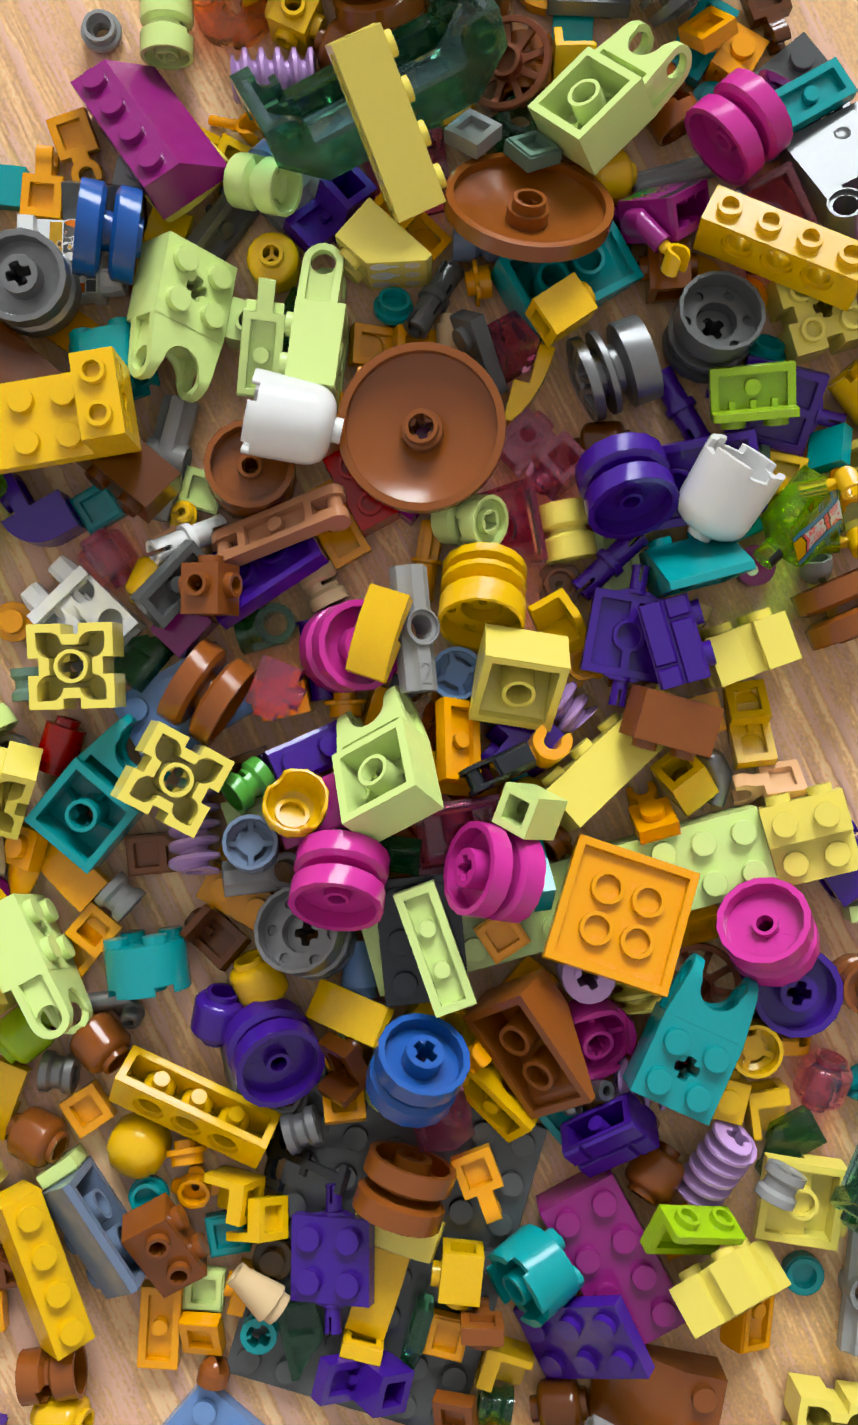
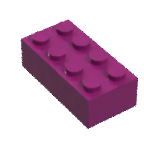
(606, 1248)

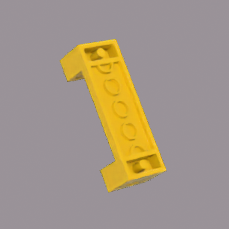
(69, 414)

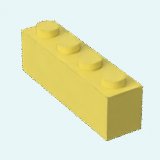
(386, 121)
(596, 771)

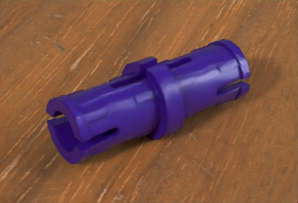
(681, 407)
(608, 564)

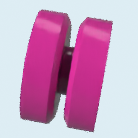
(739, 126)
(326, 647)
(493, 873)
(339, 880)
(768, 931)

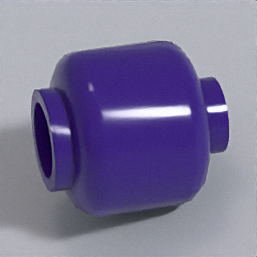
(212, 1013)

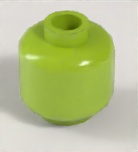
(18, 1039)

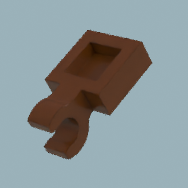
(771, 16)

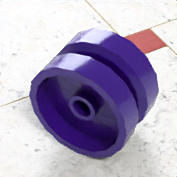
(626, 485)
(805, 1007)
(272, 1053)

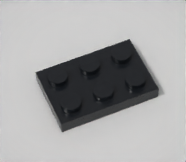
(400, 971)

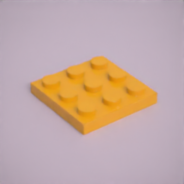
(621, 915)

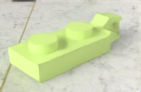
(260, 336)

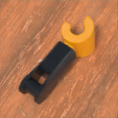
(516, 761)

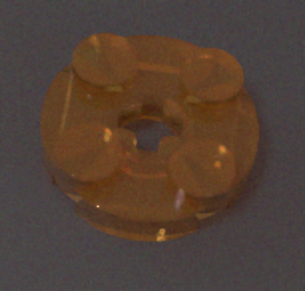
(228, 28)

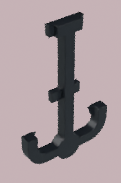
(277, 1150)

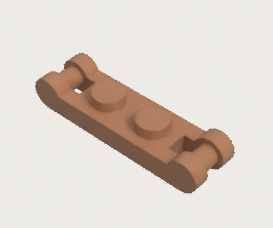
(283, 525)

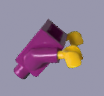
(663, 216)

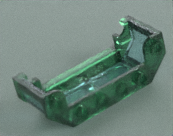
(443, 54)

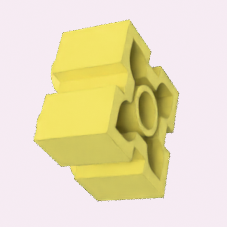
(808, 332)
(754, 646)
(58, 647)
(198, 771)
(17, 779)
(727, 1285)
(814, 1404)

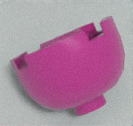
(603, 1034)

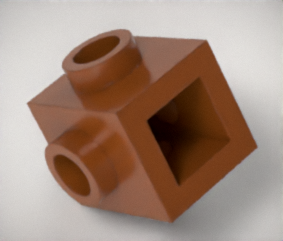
(660, 287)
(210, 587)

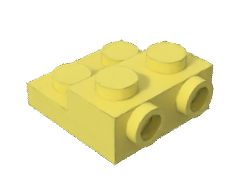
(810, 834)
(814, 1218)

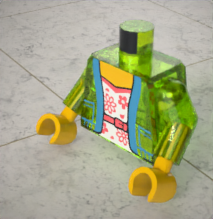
(808, 518)

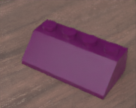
(151, 133)

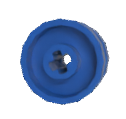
(107, 231)
(417, 1070)

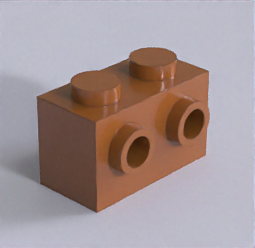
(671, 721)
(165, 1244)

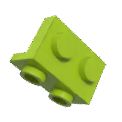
(753, 394)
(691, 1230)

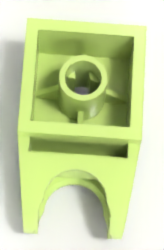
(609, 95)
(179, 312)
(319, 324)
(385, 769)
(40, 965)

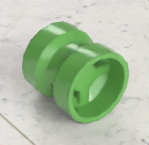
(247, 784)

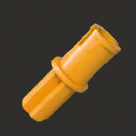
(428, 554)

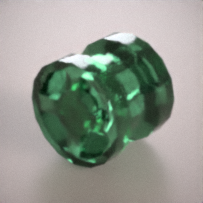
(496, 1405)

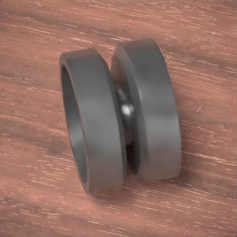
(36, 284)

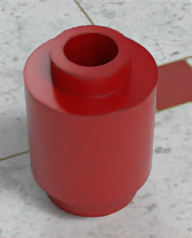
(60, 744)

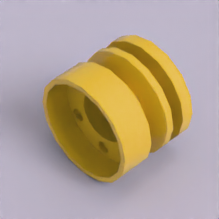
(480, 587)

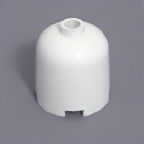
(289, 419)
(726, 490)

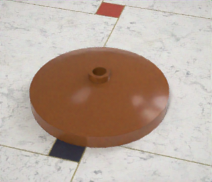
(530, 215)
(416, 389)

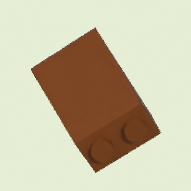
(533, 1043)
(680, 1391)

